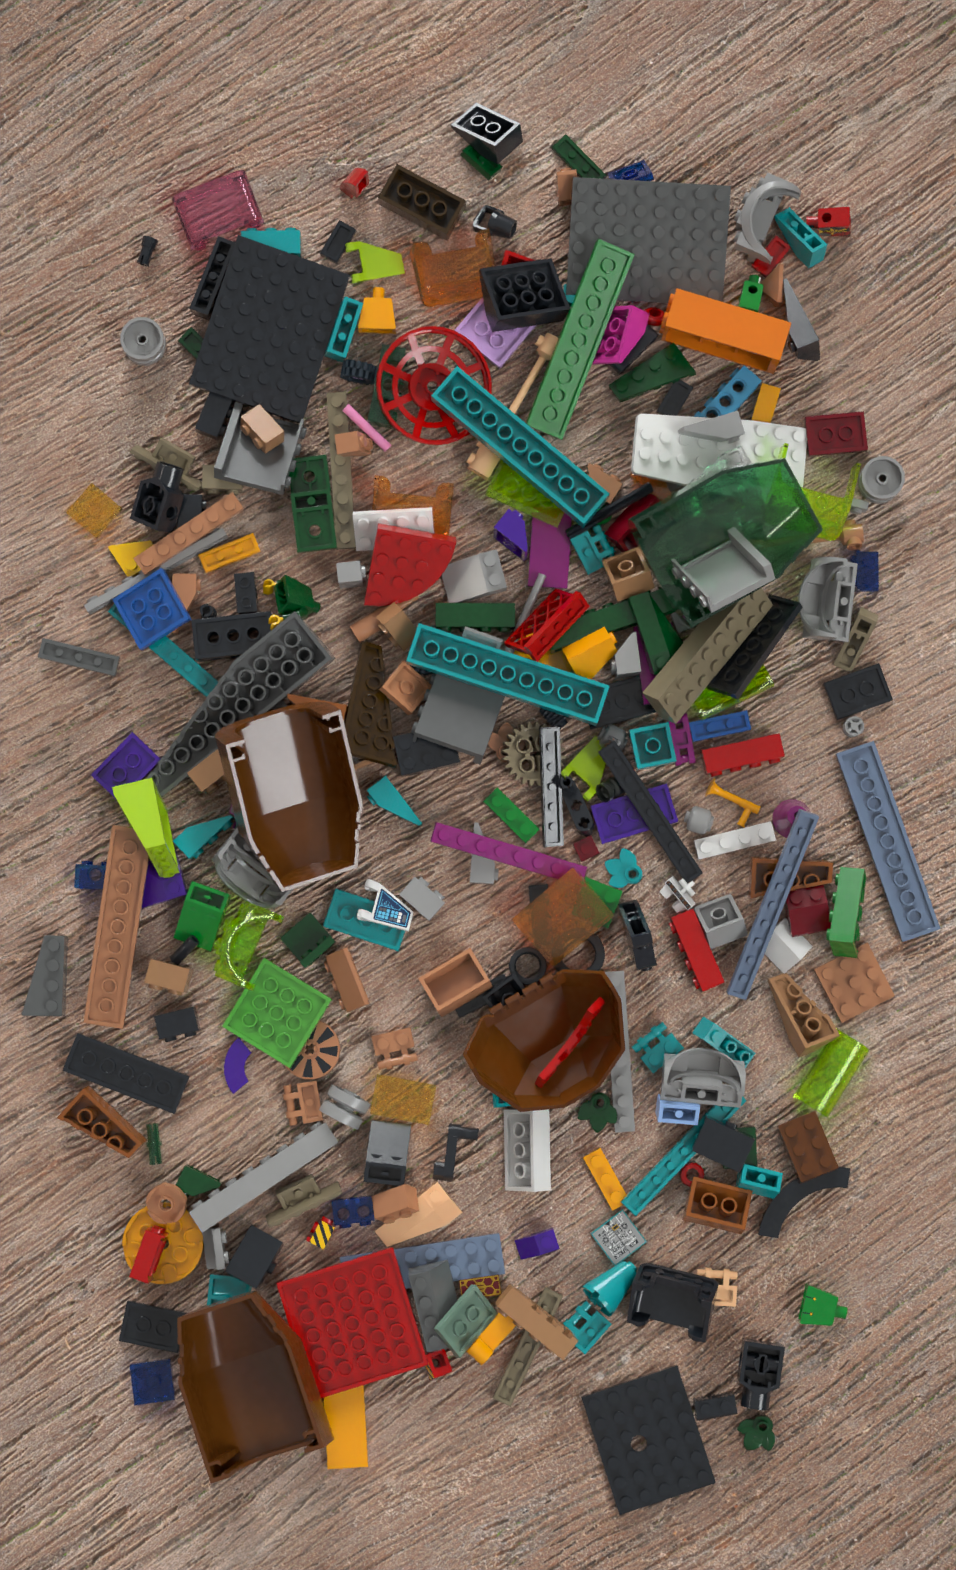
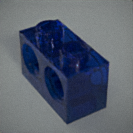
(352, 1205)

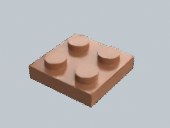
(405, 687)

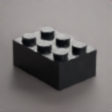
(422, 755)

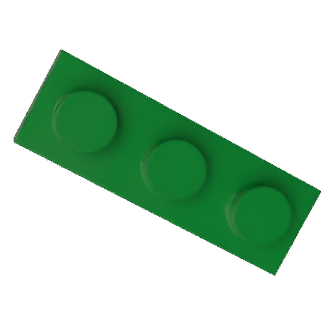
(511, 815)

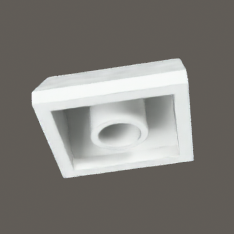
(784, 949)

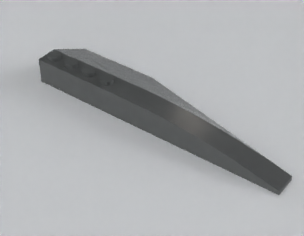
(250, 687)

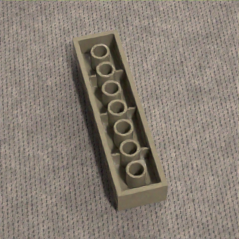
(704, 656)

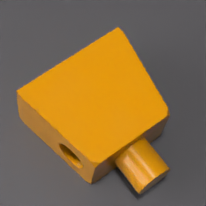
(377, 314)

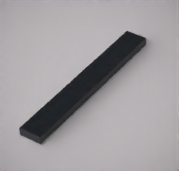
(650, 812)

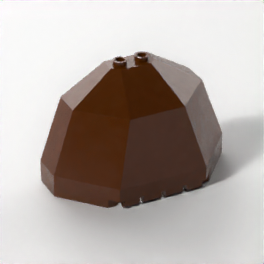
(527, 1033)

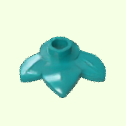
(620, 869)

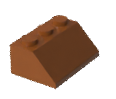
(717, 1205)

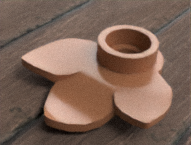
(496, 740)

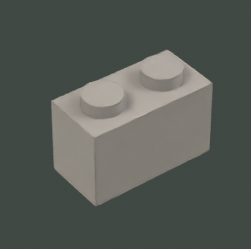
(351, 574)
(422, 898)

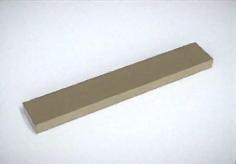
(524, 1353)

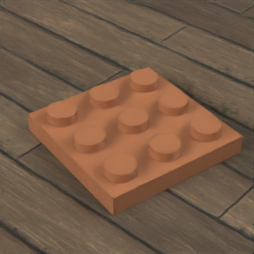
(854, 983)

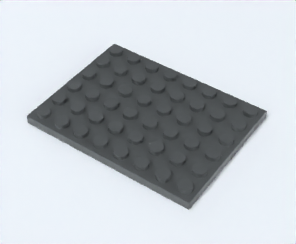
(669, 227)

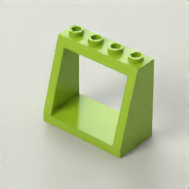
(150, 821)

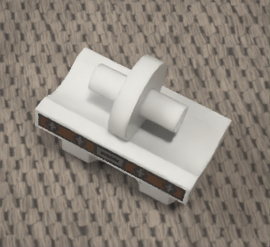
(681, 891)

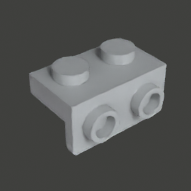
(215, 1249)

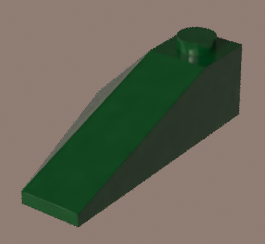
(655, 631)

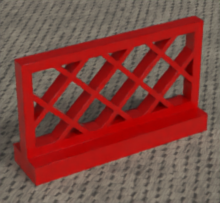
(556, 624)

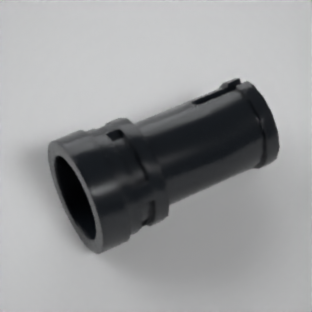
(148, 245)
(208, 611)

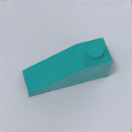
(802, 239)
(389, 799)

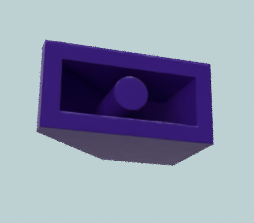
(537, 1244)

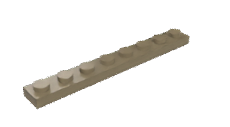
(340, 473)

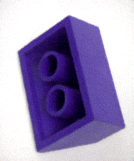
(512, 533)

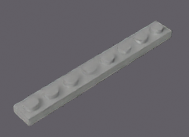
(215, 537)
(621, 1072)

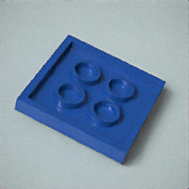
(151, 609)

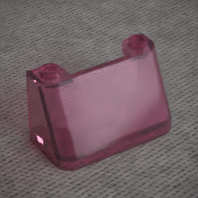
(217, 208)

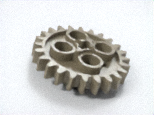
(515, 756)

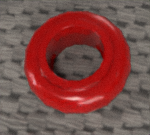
(655, 317)
(697, 1167)

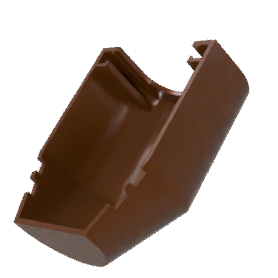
(294, 791)
(247, 1385)

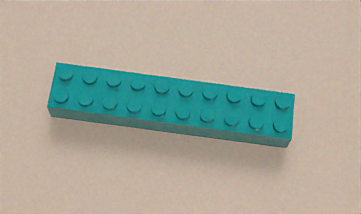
(520, 446)
(507, 674)

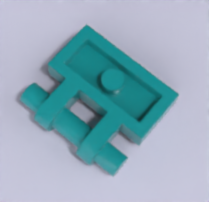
(587, 551)
(654, 1056)
(590, 1330)

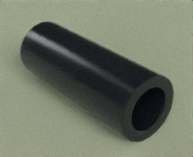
(184, 950)

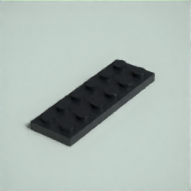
(755, 649)
(126, 1073)

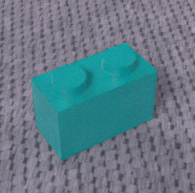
(759, 1180)

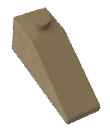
(859, 634)

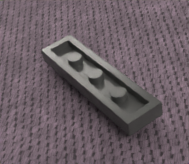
(79, 657)

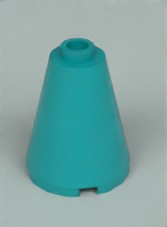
(610, 1287)

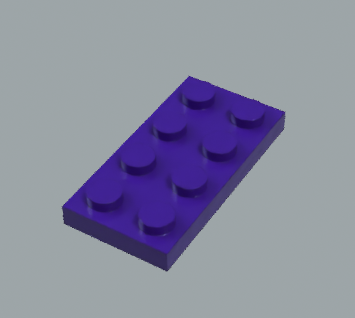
(621, 819)

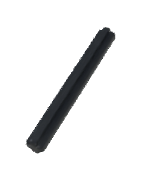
(611, 509)

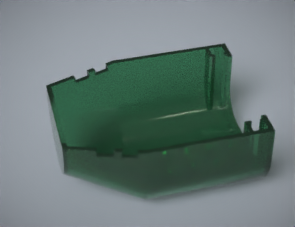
(754, 498)

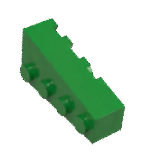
(846, 911)

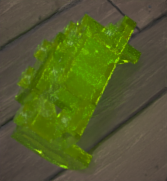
(240, 942)

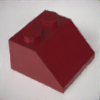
(807, 911)

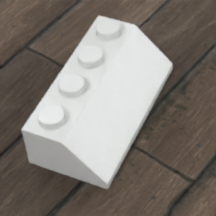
(527, 1150)

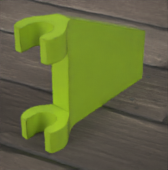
(375, 262)
(588, 767)

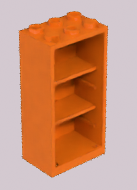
(724, 330)

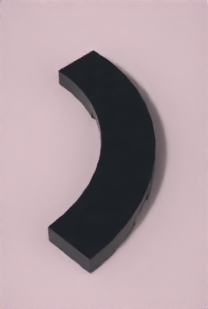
(793, 1193)

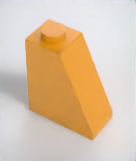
(591, 652)

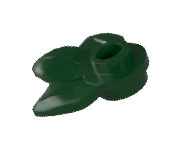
(598, 1115)
(755, 1435)

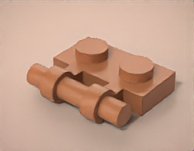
(393, 1042)
(309, 1103)

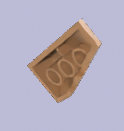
(804, 1022)

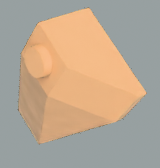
(434, 1212)

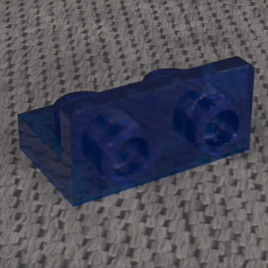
(867, 571)

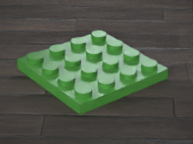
(277, 1013)

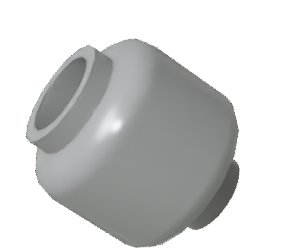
(698, 820)

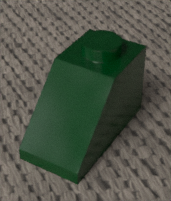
(196, 1182)

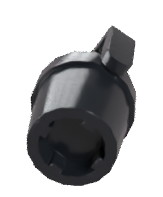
(498, 224)

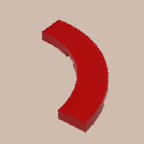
(571, 1043)

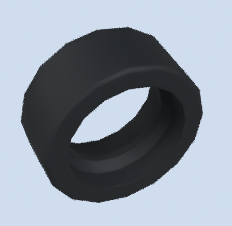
(542, 962)

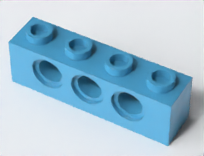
(743, 377)

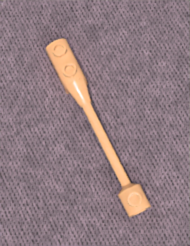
(485, 460)

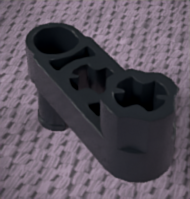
(571, 796)
(445, 1171)

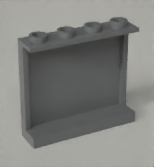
(246, 465)
(458, 716)

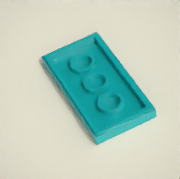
(343, 918)

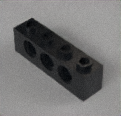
(212, 279)

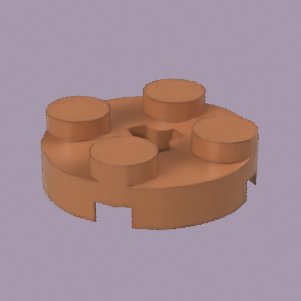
(155, 1205)

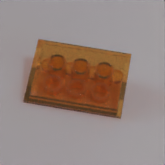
(563, 917)

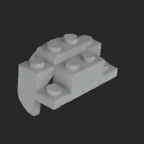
(758, 215)
(827, 599)
(702, 1078)

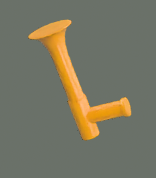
(748, 806)

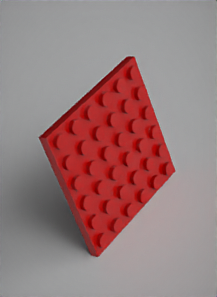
(354, 1321)

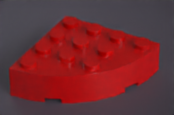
(405, 563)

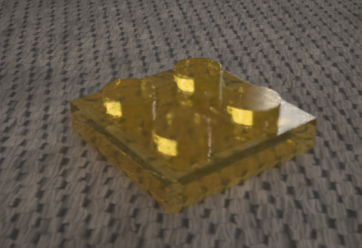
(94, 510)

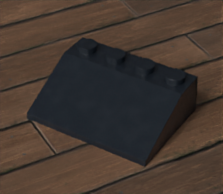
(523, 295)

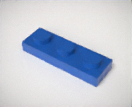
(719, 726)

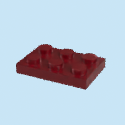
(836, 434)

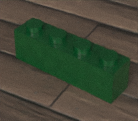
(475, 616)

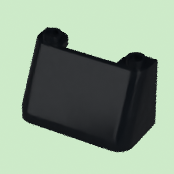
(673, 1299)

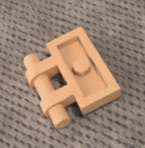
(726, 1293)

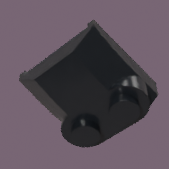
(503, 990)

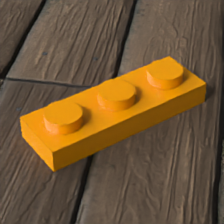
(605, 1178)

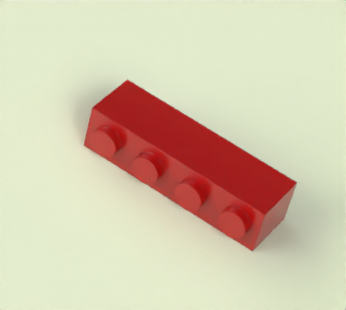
(742, 754)
(697, 950)

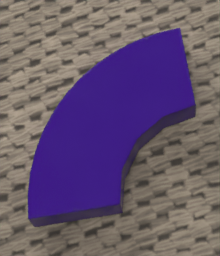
(235, 1065)

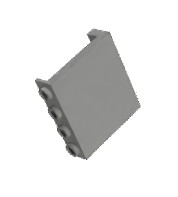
(725, 572)

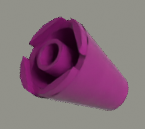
(784, 815)

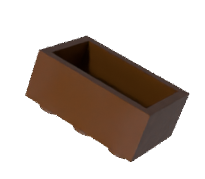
(807, 1147)

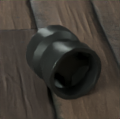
(608, 790)

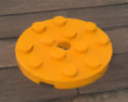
(183, 1249)

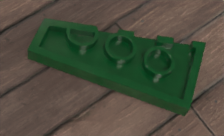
(660, 369)

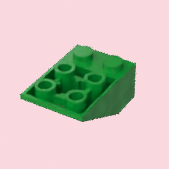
(202, 915)

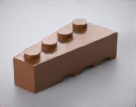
(809, 874)
(102, 1122)

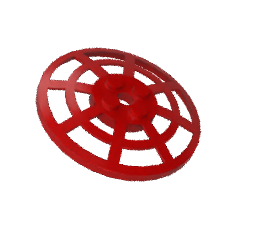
(422, 376)

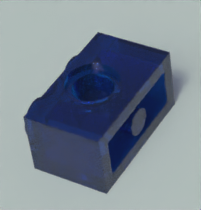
(83, 875)

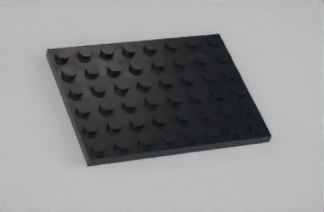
(269, 329)

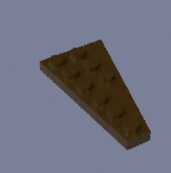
(368, 710)

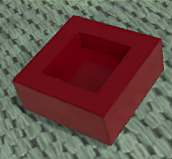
(586, 848)

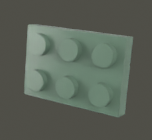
(465, 1321)

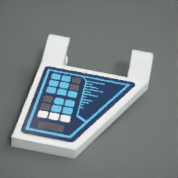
(387, 909)

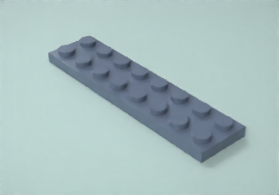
(466, 1257)

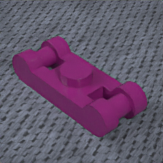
(682, 740)

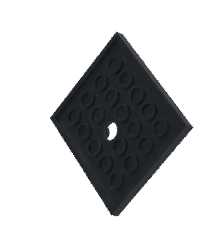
(674, 1452)

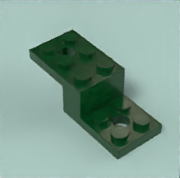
(312, 505)

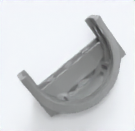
(242, 878)

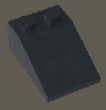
(488, 132)

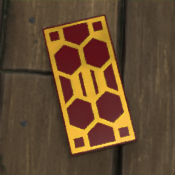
(487, 1285)

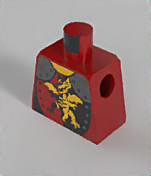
(837, 220)

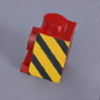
(321, 1232)
(443, 1364)

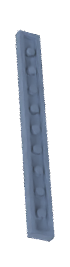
(772, 904)

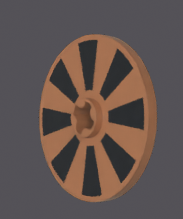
(324, 1058)

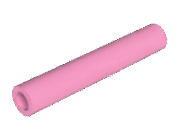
(366, 427)

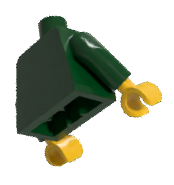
(290, 597)

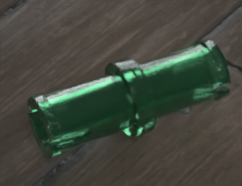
(154, 1143)

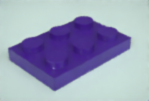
(126, 764)

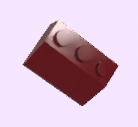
(619, 531)

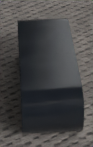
(643, 343)

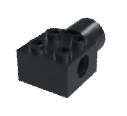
(159, 498)
(759, 1372)

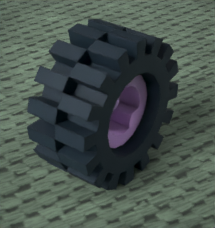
(358, 372)

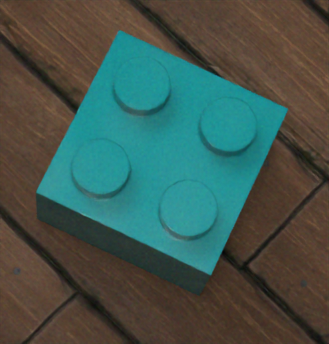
(652, 746)

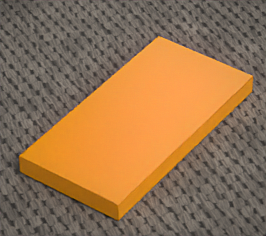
(348, 1425)

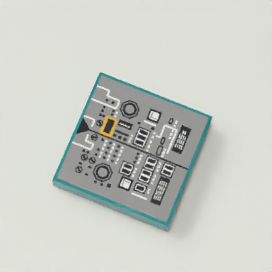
(618, 1237)

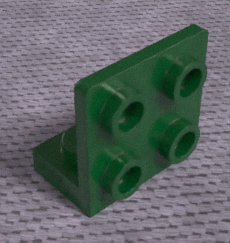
(308, 940)

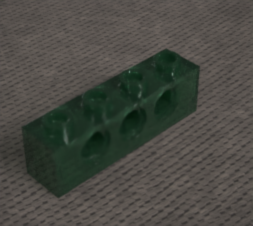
(376, 416)

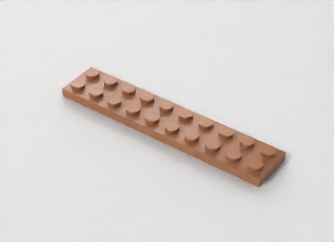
(117, 929)

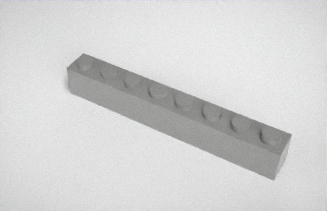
(262, 1177)

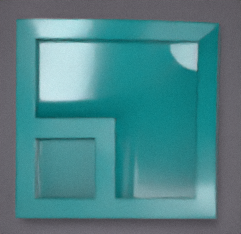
(224, 1287)

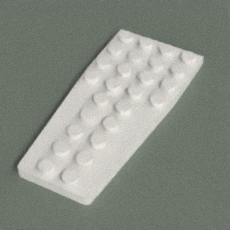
(679, 458)

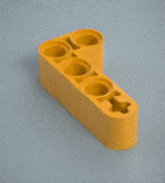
(490, 1338)

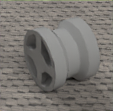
(856, 724)

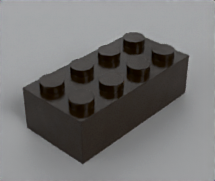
(422, 202)

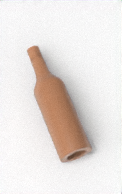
(369, 624)

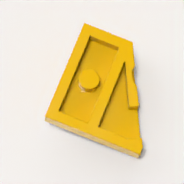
(126, 552)

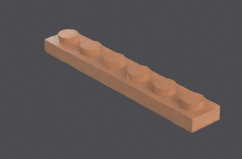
(188, 533)

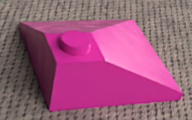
(622, 333)

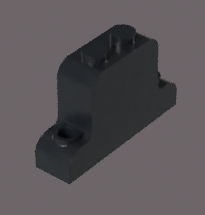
(637, 935)

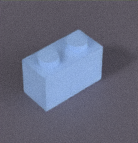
(677, 1112)

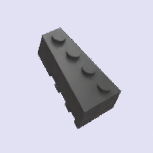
(49, 979)

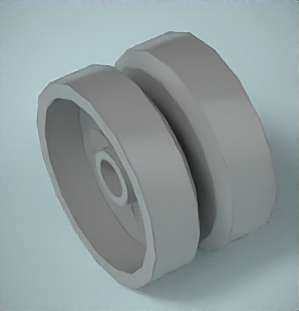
(131, 340)
(891, 473)
(346, 1103)

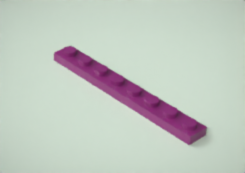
(502, 852)

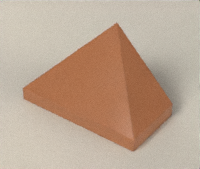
(773, 286)

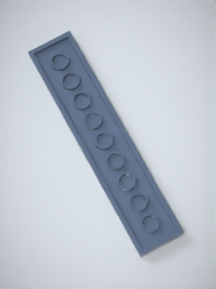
(887, 841)

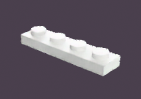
(734, 840)

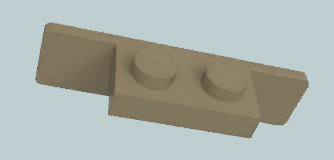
(172, 454)
(301, 1197)

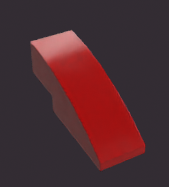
(355, 182)

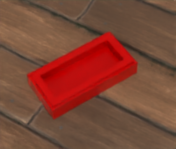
(777, 249)

